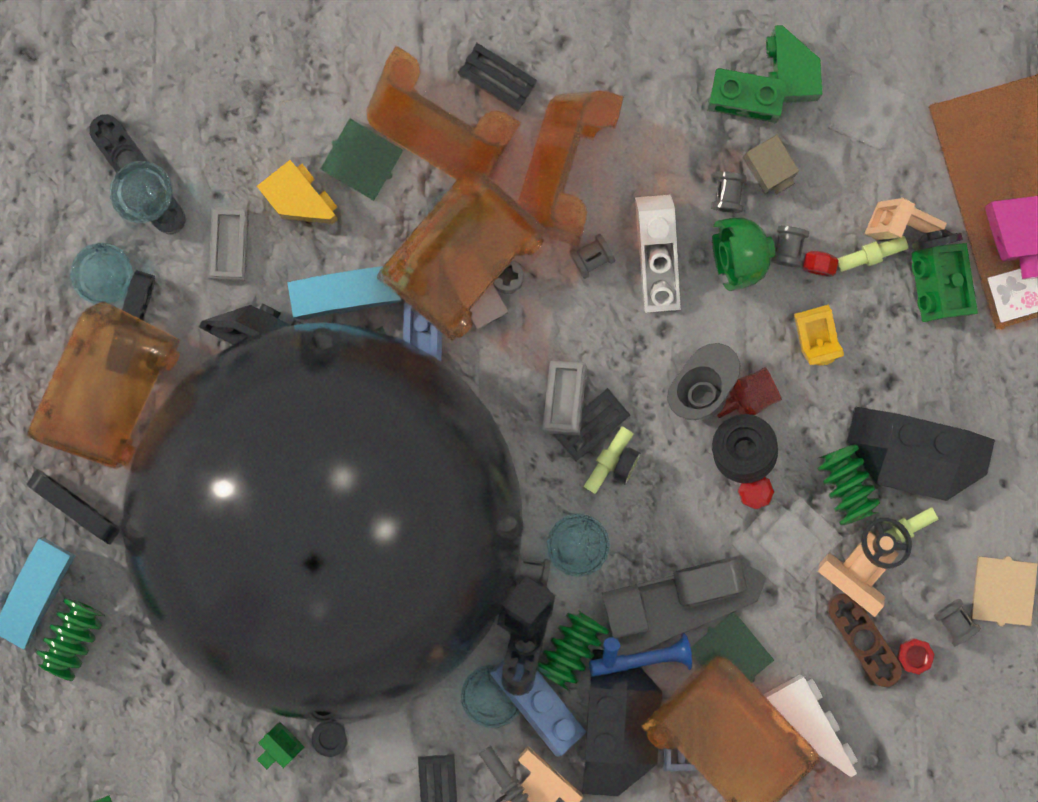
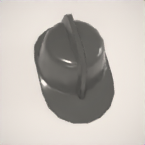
(704, 382)

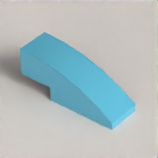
(338, 293)
(34, 592)

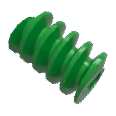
(849, 484)
(70, 639)
(571, 649)

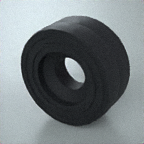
(743, 428)

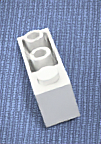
(658, 252)
(800, 707)

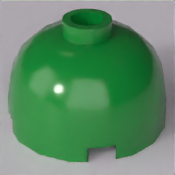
(741, 252)

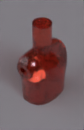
(752, 394)

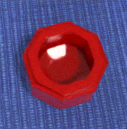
(820, 263)
(756, 493)
(915, 656)

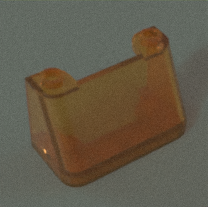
(564, 123)
(430, 130)
(460, 252)
(102, 385)
(732, 735)

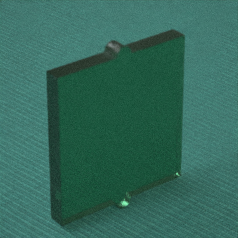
(361, 159)
(735, 643)

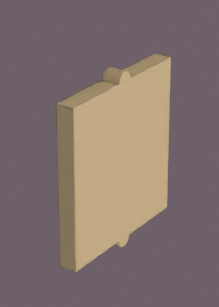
(1004, 591)

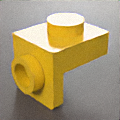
(818, 336)

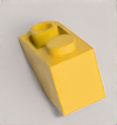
(294, 197)

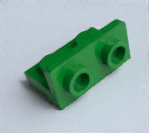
(747, 95)
(944, 282)

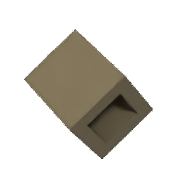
(771, 165)

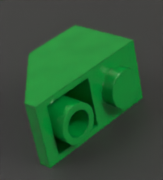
(795, 65)

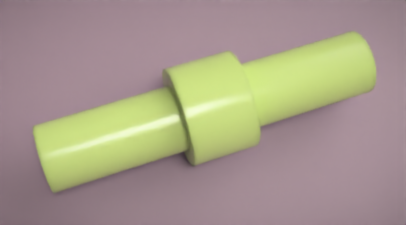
(872, 253)
(608, 460)
(914, 524)

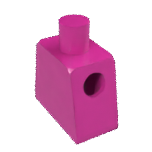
(1016, 232)

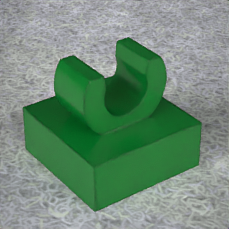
(279, 747)

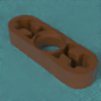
(871, 667)

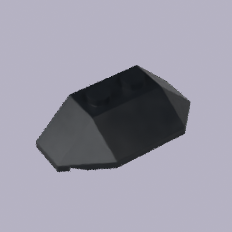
(246, 323)
(918, 453)
(615, 740)

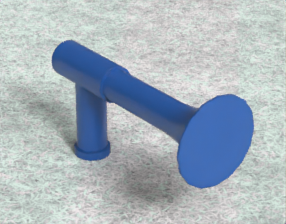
(612, 663)

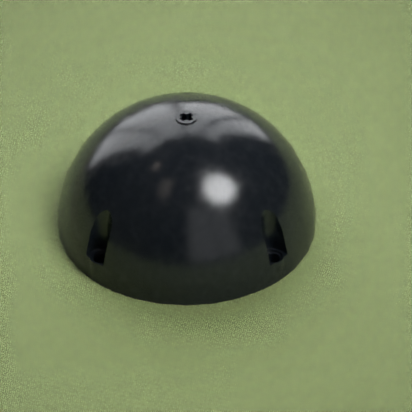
(354, 458)

